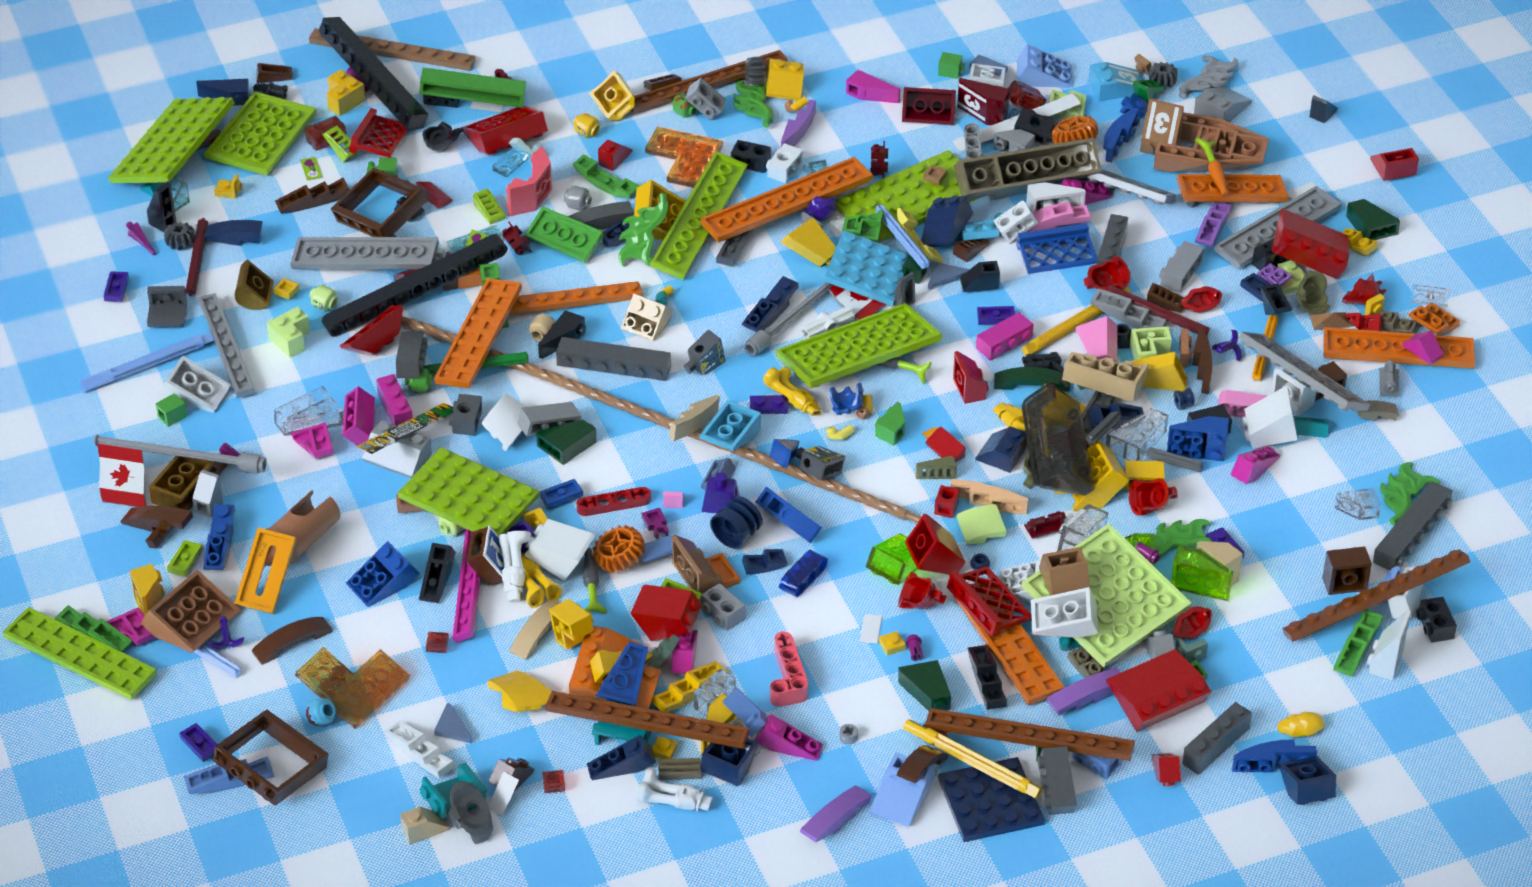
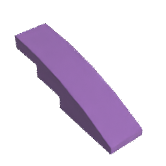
(797, 128)
(1213, 224)
(1082, 692)
(836, 812)

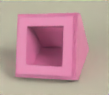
(673, 499)

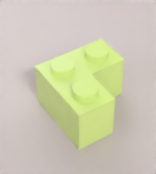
(288, 331)
(1150, 342)

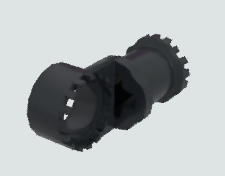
(272, 90)

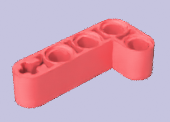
(794, 684)

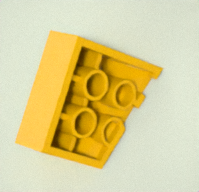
(648, 196)
(1107, 477)

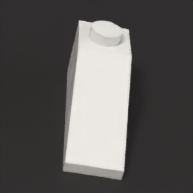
(1406, 600)

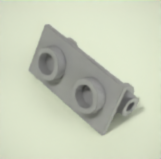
(1389, 379)

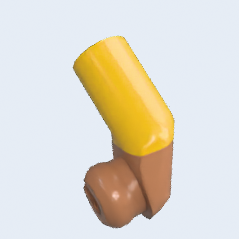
(791, 107)
(867, 408)

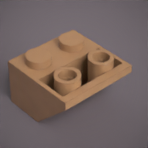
(1064, 571)

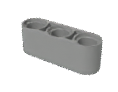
(972, 141)

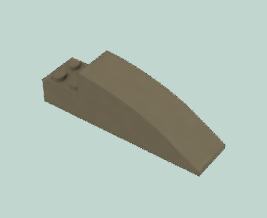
(1012, 171)

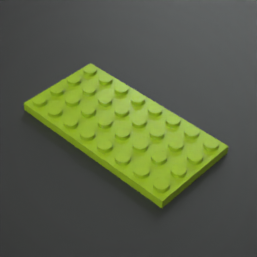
(171, 140)
(903, 190)
(858, 345)

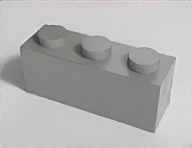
(1181, 266)
(546, 416)

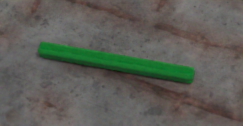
(492, 361)

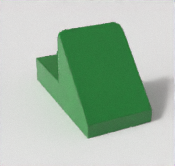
(1147, 88)

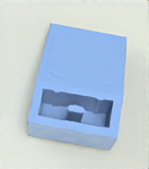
(1043, 69)
(899, 798)

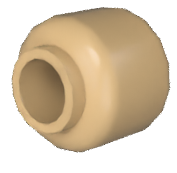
(540, 326)

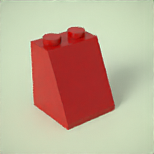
(934, 547)
(665, 611)

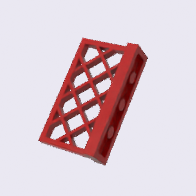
(367, 129)
(978, 605)

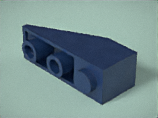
(625, 759)

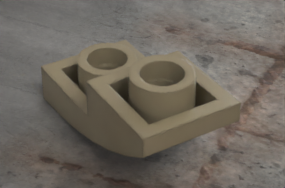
(1392, 323)
(1379, 408)
(1084, 662)

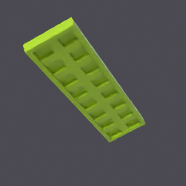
(79, 653)

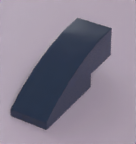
(234, 231)
(1099, 412)

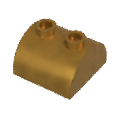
(253, 287)

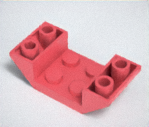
(528, 195)

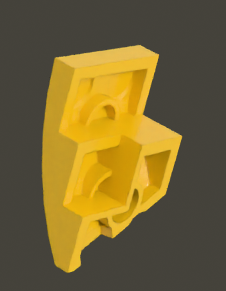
(520, 691)

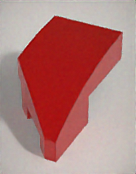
(1365, 322)

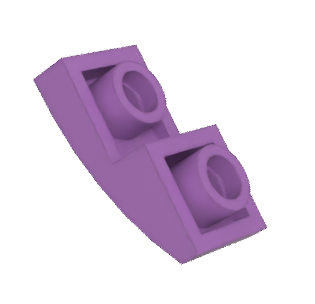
(1274, 275)

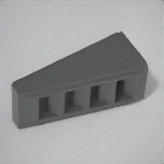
(905, 290)

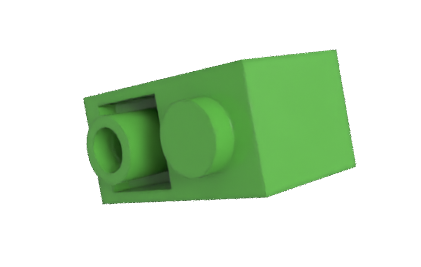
(891, 425)

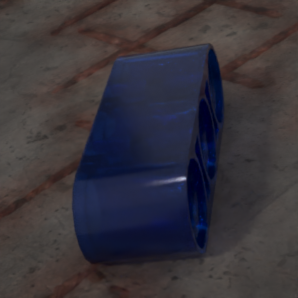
(803, 573)

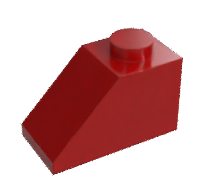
(612, 154)
(1166, 768)

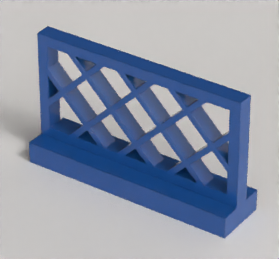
(1054, 237)

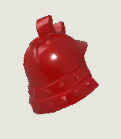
(1113, 272)
(1363, 291)
(1150, 496)
(919, 593)

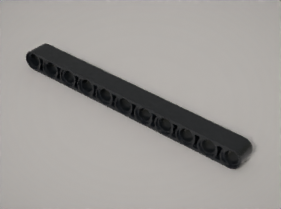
(414, 285)

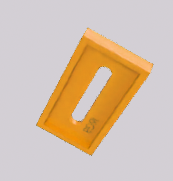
(255, 564)

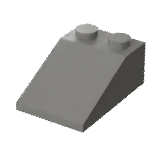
(1220, 103)

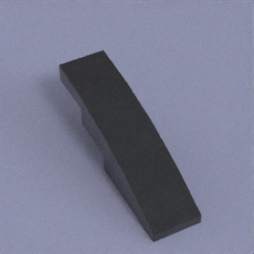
(987, 677)

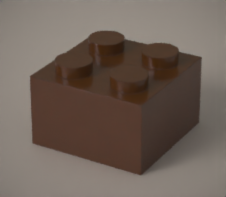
(1346, 570)

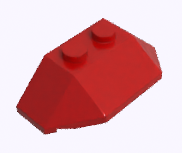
(376, 333)

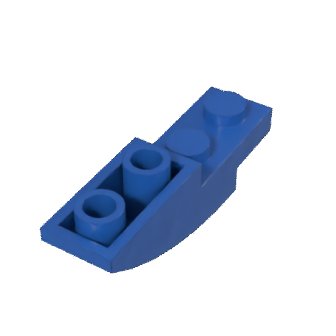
(1119, 132)
(788, 514)
(219, 538)
(1269, 754)

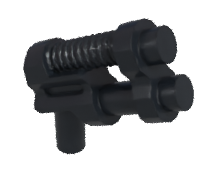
(1048, 360)

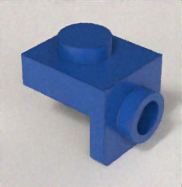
(1132, 102)

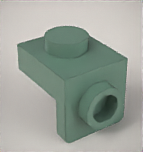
(1193, 651)

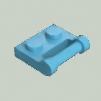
(979, 230)

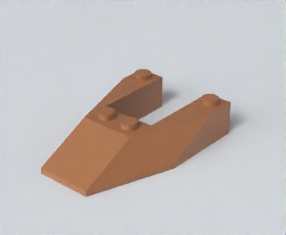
(1233, 147)

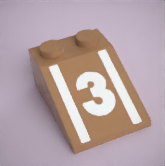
(1161, 125)

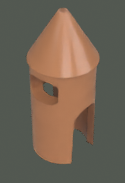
(305, 524)

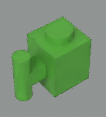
(389, 165)

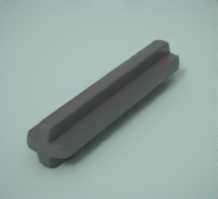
(1102, 428)
(1175, 459)

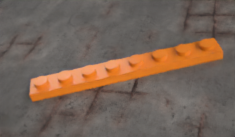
(576, 297)

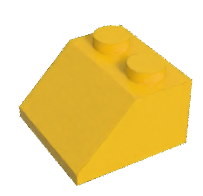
(784, 79)
(146, 587)

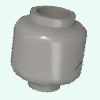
(577, 198)

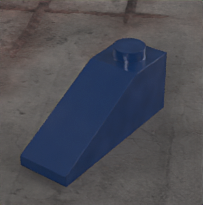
(228, 88)

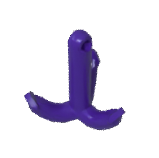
(1232, 344)
(227, 641)

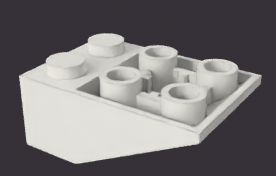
(1013, 579)

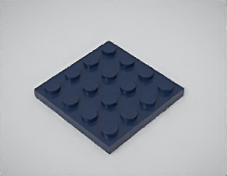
(986, 805)

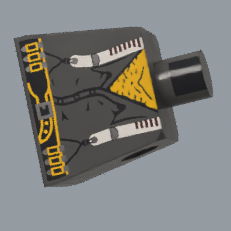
(705, 354)
(820, 462)

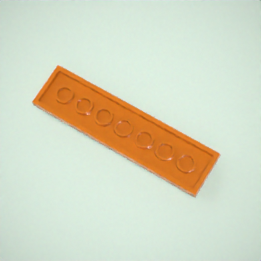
(1385, 346)

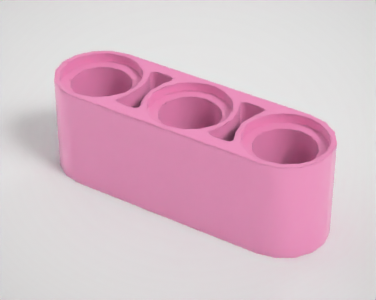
(1237, 401)

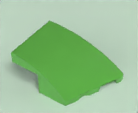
(865, 225)

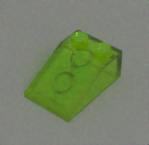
(891, 560)
(1200, 574)

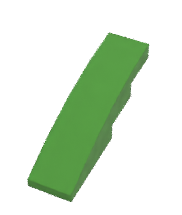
(96, 629)
(1358, 643)

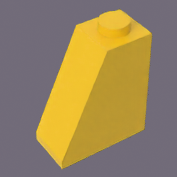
(811, 243)
(1164, 372)

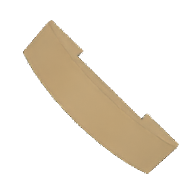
(532, 631)

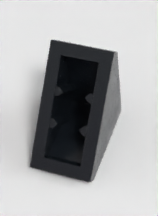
(1321, 109)
(1274, 300)

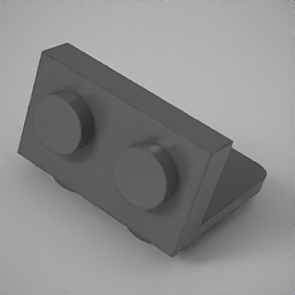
(166, 306)

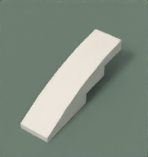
(418, 749)

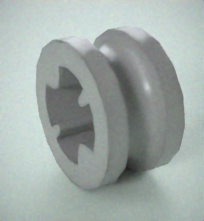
(848, 739)

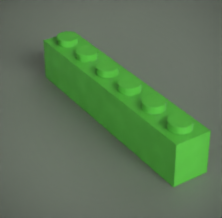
(472, 87)

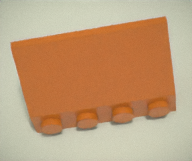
(582, 678)

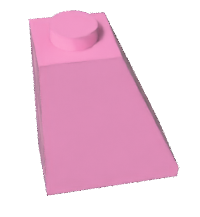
(1099, 338)

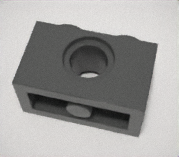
(466, 414)

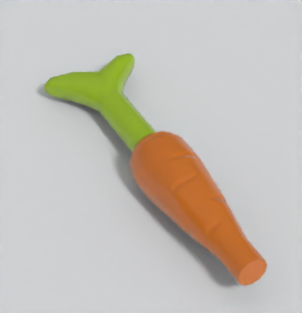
(1215, 167)

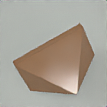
(1332, 320)

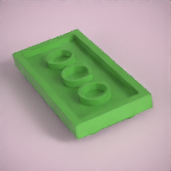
(564, 234)

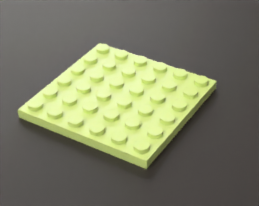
(1128, 592)

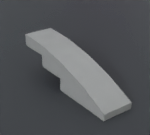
(1124, 311)

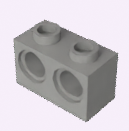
(705, 98)
(723, 606)

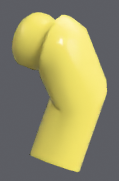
(841, 434)

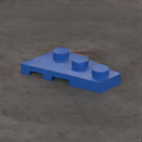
(625, 676)

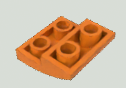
(1434, 319)

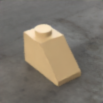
(421, 824)

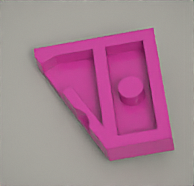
(314, 440)
(130, 626)

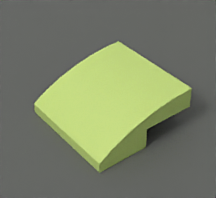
(1074, 111)
(981, 523)

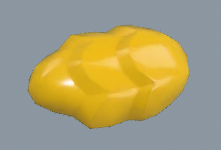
(1301, 724)

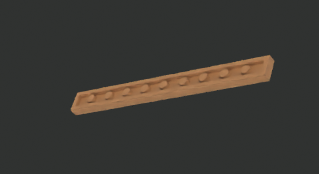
(408, 52)

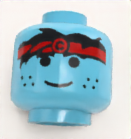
(320, 712)

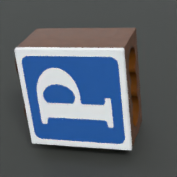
(486, 555)

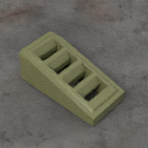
(942, 469)

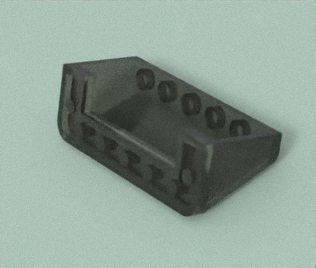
(1057, 441)

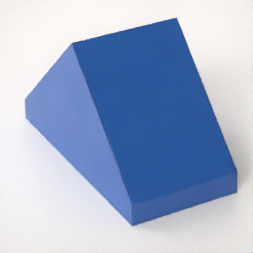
(784, 451)

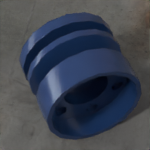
(736, 522)

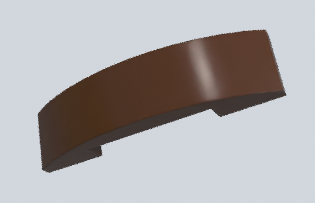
(290, 634)
(918, 761)

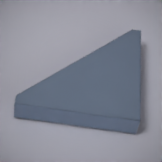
(945, 274)
(451, 726)

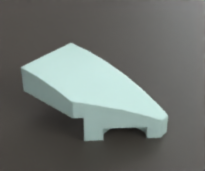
(519, 144)

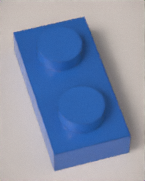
(561, 493)

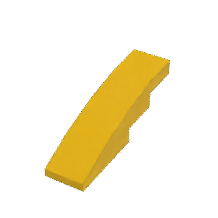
(682, 691)

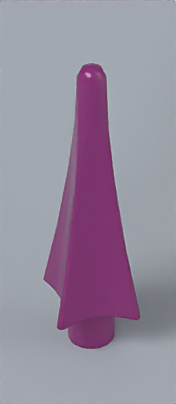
(136, 233)

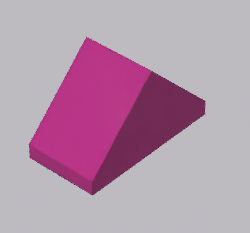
(1424, 346)

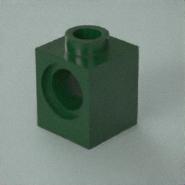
(912, 266)

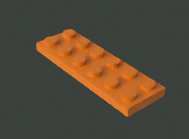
(1239, 186)

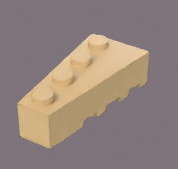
(1105, 375)

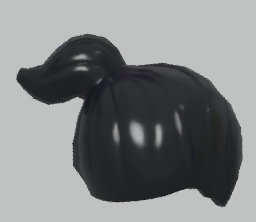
(440, 137)

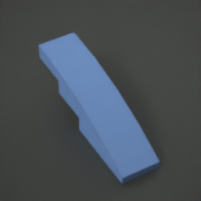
(217, 778)

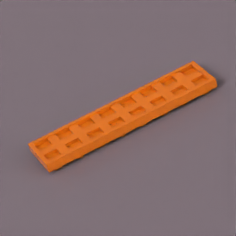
(478, 333)
(1019, 658)

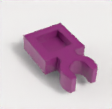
(655, 521)

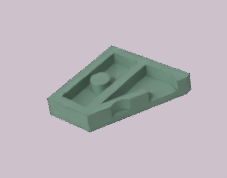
(662, 651)

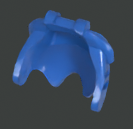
(846, 400)

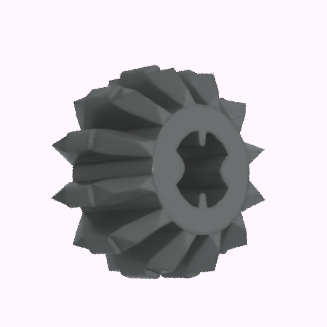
(755, 70)
(1163, 74)
(179, 235)

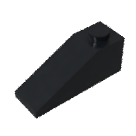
(161, 208)
(568, 326)
(437, 572)

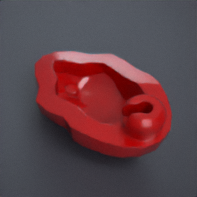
(1202, 299)
(1192, 622)

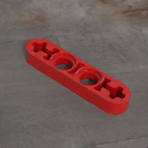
(613, 499)

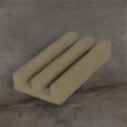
(681, 768)

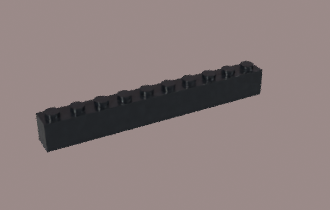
(373, 73)

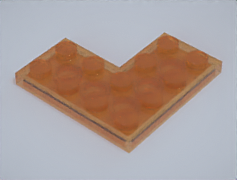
(689, 151)
(352, 693)

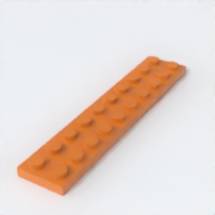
(786, 199)

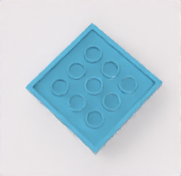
(866, 267)

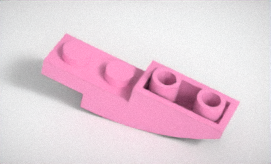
(1059, 215)

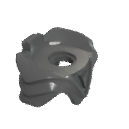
(479, 825)

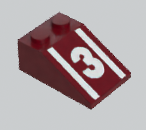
(983, 101)

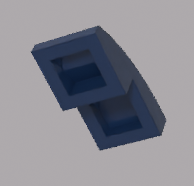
(769, 561)

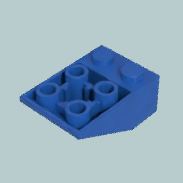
(1199, 438)
(382, 575)

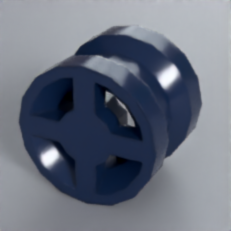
(1184, 398)

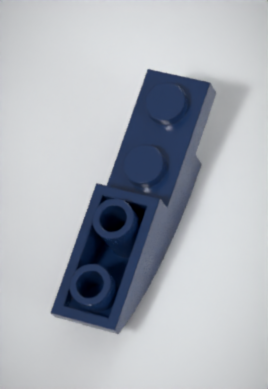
(772, 306)

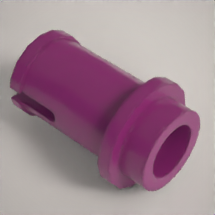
(1151, 555)
(914, 643)

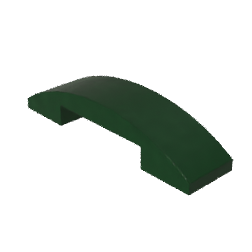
(1029, 376)

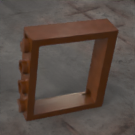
(344, 207)
(285, 735)

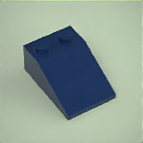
(946, 220)

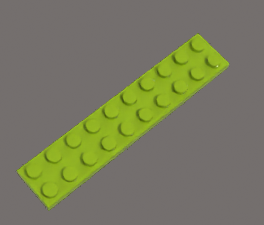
(708, 196)

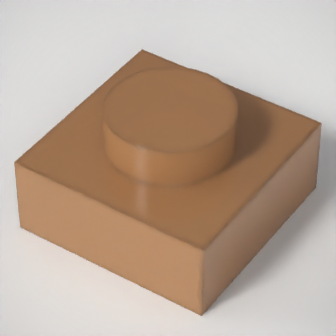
(1142, 64)
(934, 175)

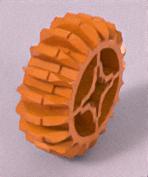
(1074, 129)
(618, 549)

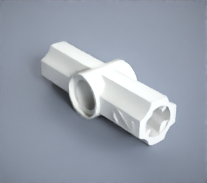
(826, 322)

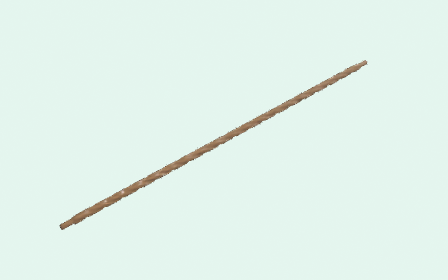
(660, 419)

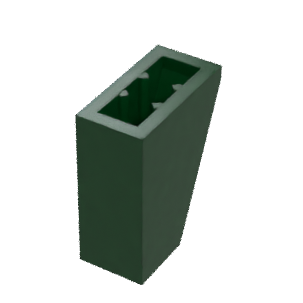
(1372, 220)
(566, 440)
(926, 684)

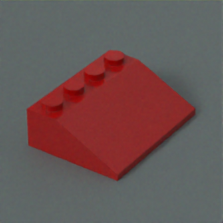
(499, 129)
(1311, 244)
(1158, 689)

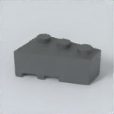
(1057, 780)

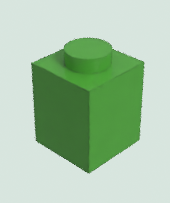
(950, 65)
(171, 409)

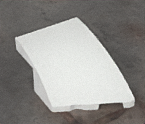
(503, 421)

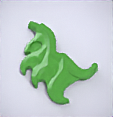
(752, 102)
(639, 234)
(1402, 488)
(1179, 534)

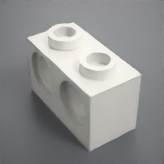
(1015, 221)

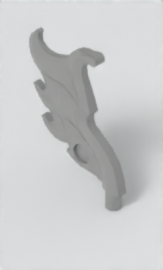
(1211, 75)

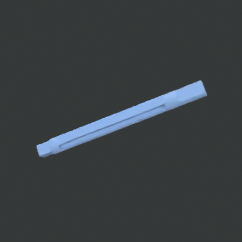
(145, 362)

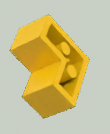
(344, 92)
(570, 623)

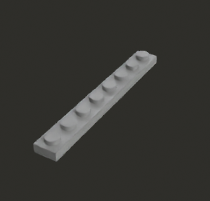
(226, 345)

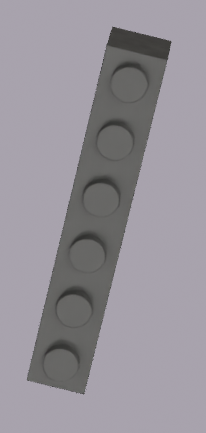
(613, 358)
(1413, 526)

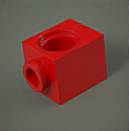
(946, 501)

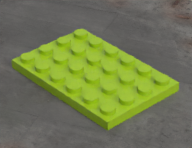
(260, 133)
(468, 493)

